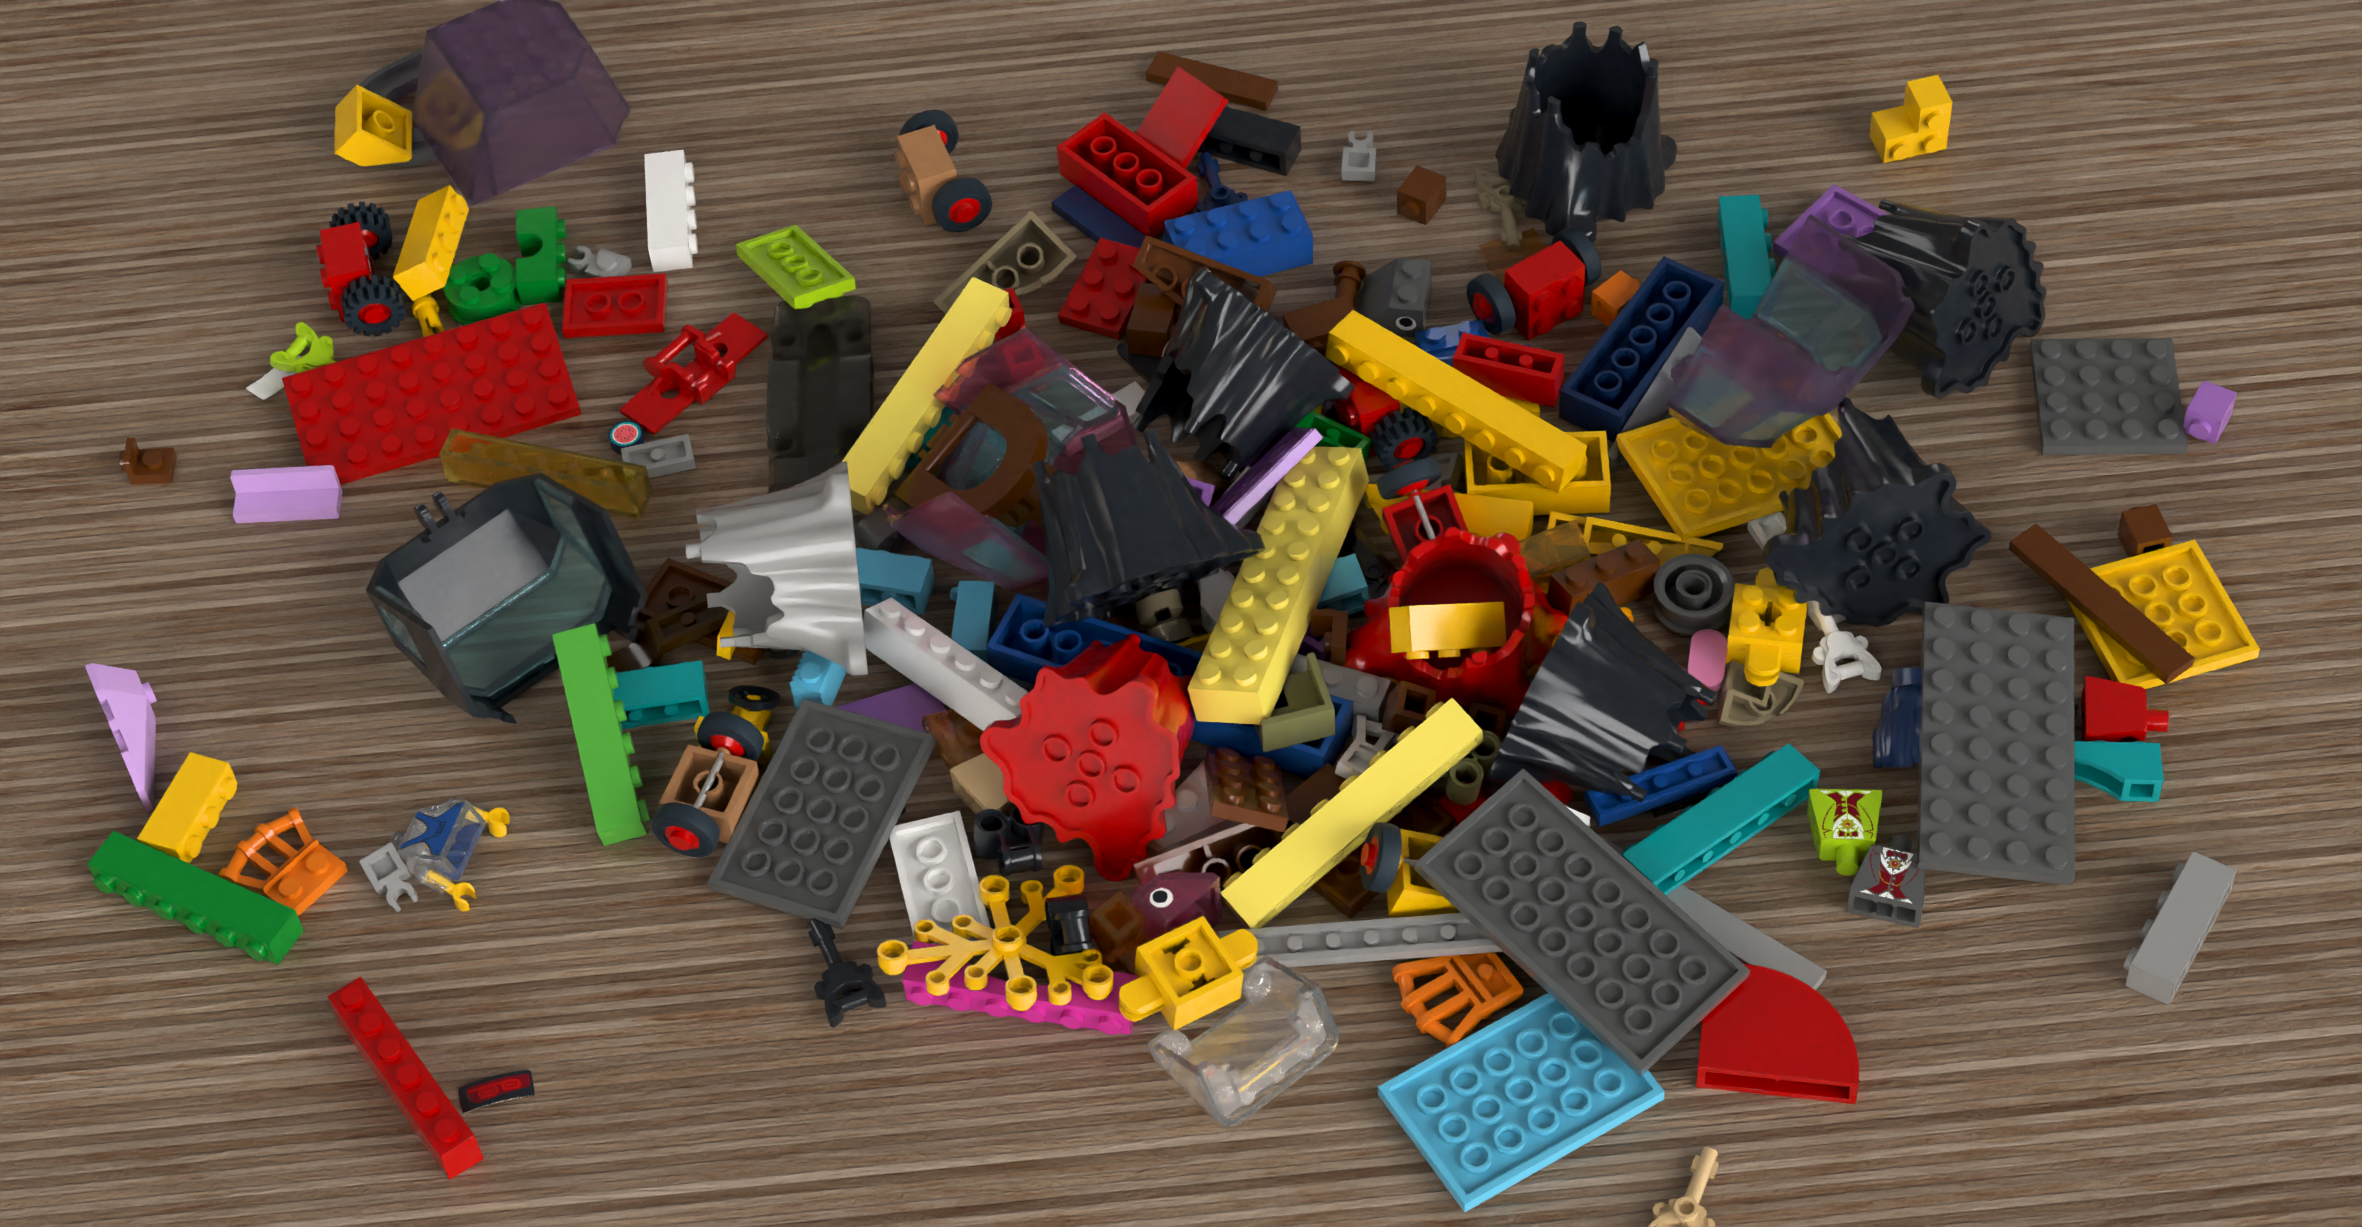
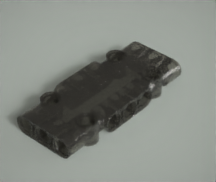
(817, 387)

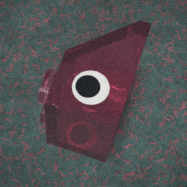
(1178, 899)

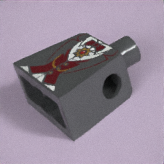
(1889, 884)

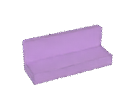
(286, 494)

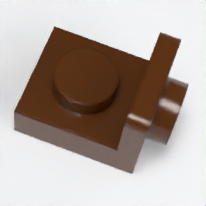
(147, 465)
(1333, 626)

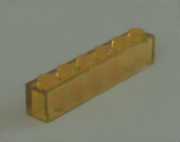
(487, 459)

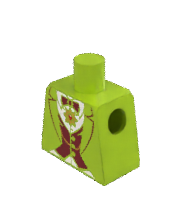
(1844, 825)

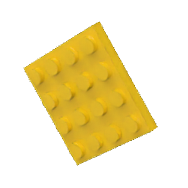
(2185, 601)

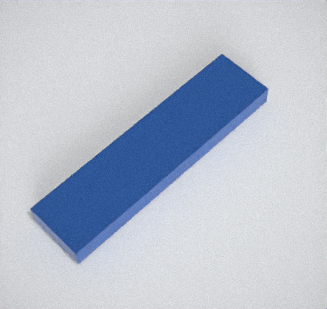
(1665, 785)

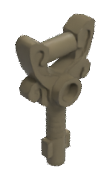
(1495, 194)

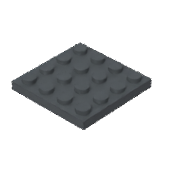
(2107, 396)

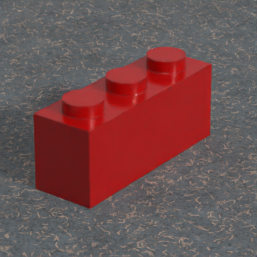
(1511, 368)

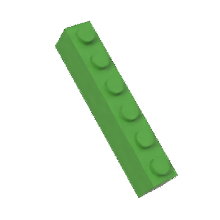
(600, 735)

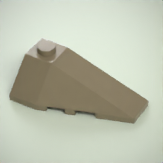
(1021, 259)

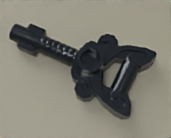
(842, 978)

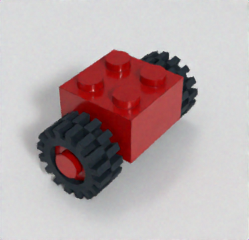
(350, 274)
(1378, 416)

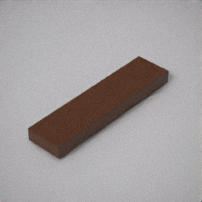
(1232, 84)

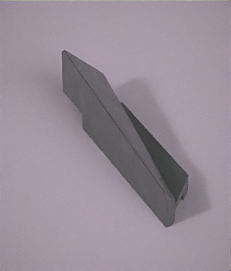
(1653, 404)

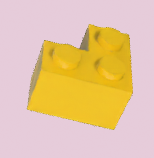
(1915, 127)

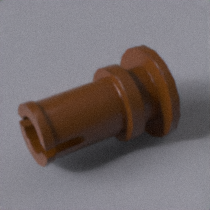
(1348, 278)

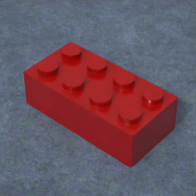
(1127, 175)

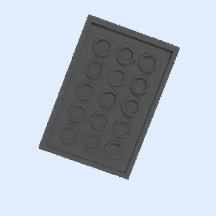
(822, 813)

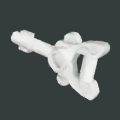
(1839, 646)

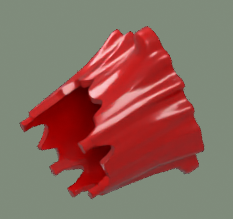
(1458, 571)
(1098, 750)

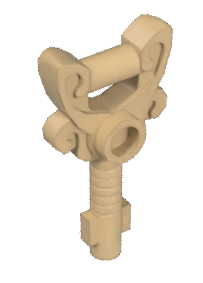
(1686, 1210)

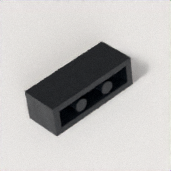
(1253, 141)

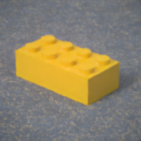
(1583, 494)

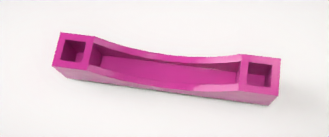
(1078, 1013)

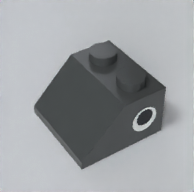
(1398, 296)

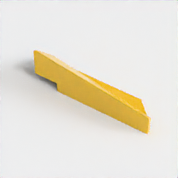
(1482, 514)
(1606, 535)

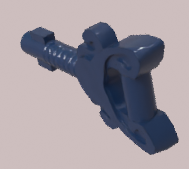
(1219, 194)

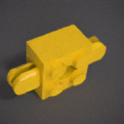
(1766, 629)
(1182, 957)

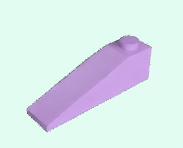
(131, 721)

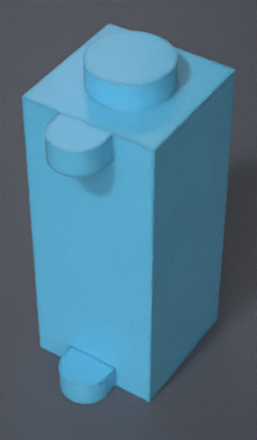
(974, 615)

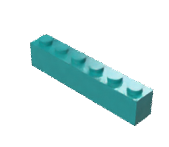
(1724, 819)

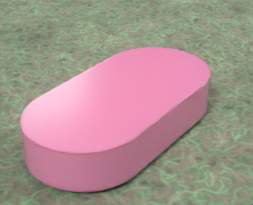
(1708, 658)

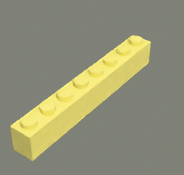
(911, 407)
(1345, 820)

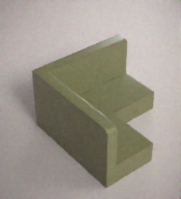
(1307, 712)

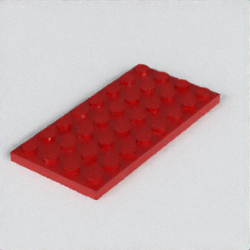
(407, 398)

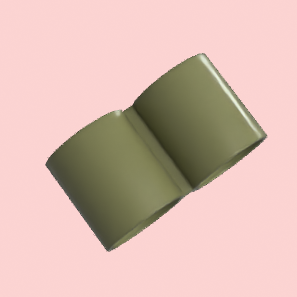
(1472, 768)

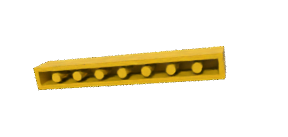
(1455, 401)

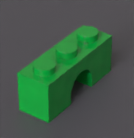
(540, 236)

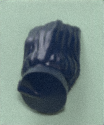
(1898, 729)

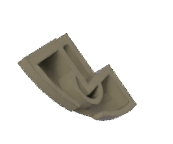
(1750, 705)

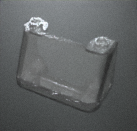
(1255, 1047)

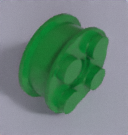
(481, 289)

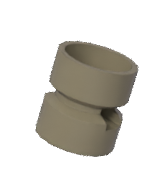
(1172, 630)

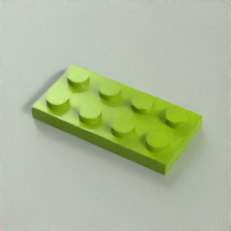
(796, 267)

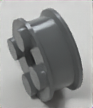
(1693, 594)

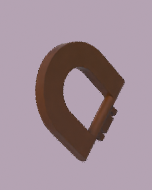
(1025, 443)

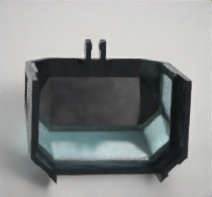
(494, 583)

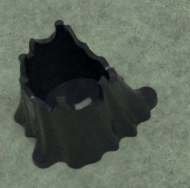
(1586, 133)
(1968, 287)
(1235, 377)
(1873, 527)
(1128, 532)
(1600, 706)

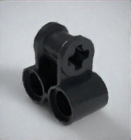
(1008, 840)
(1068, 924)

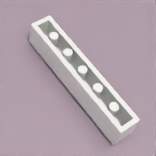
(940, 665)

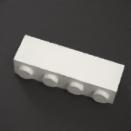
(669, 211)

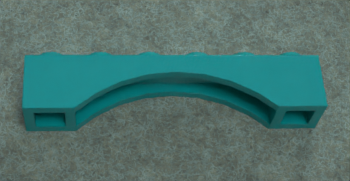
(2120, 768)

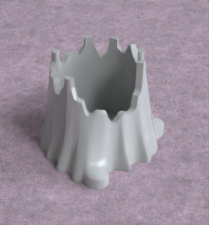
(792, 569)

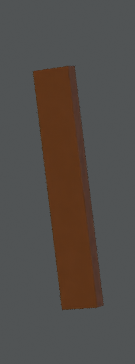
(2101, 604)

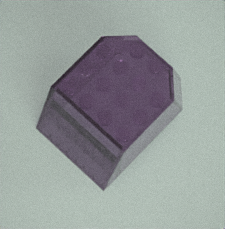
(513, 96)

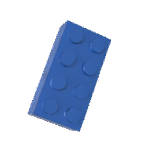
(1251, 235)

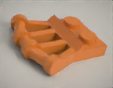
(300, 878)
(1481, 982)

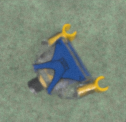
(443, 842)

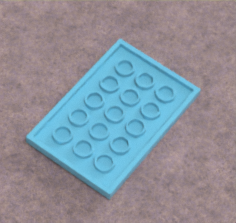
(1514, 1099)

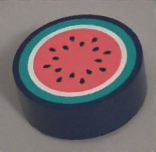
(625, 435)

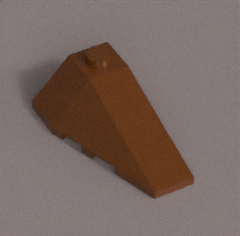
(1172, 266)
(1217, 850)

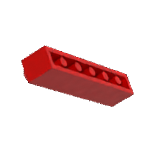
(405, 1078)

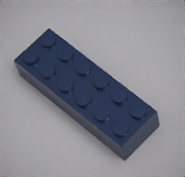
(1636, 346)

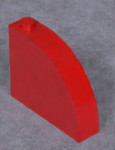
(1778, 1042)

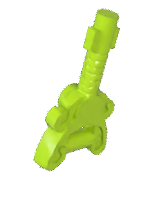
(320, 352)

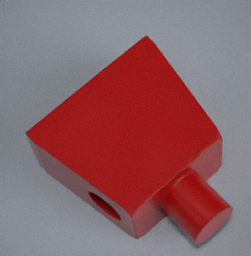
(2117, 712)

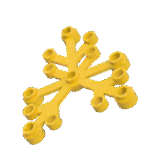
(1003, 943)

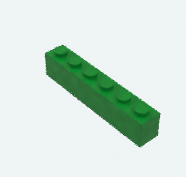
(195, 898)

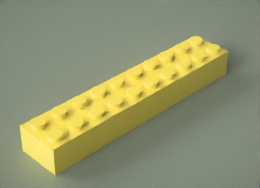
(1278, 588)

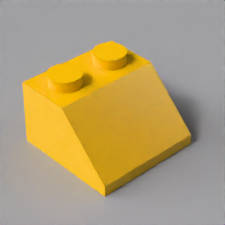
(372, 129)

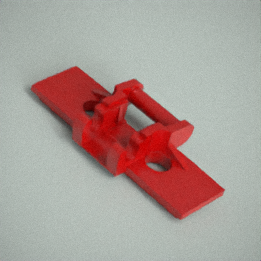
(699, 378)

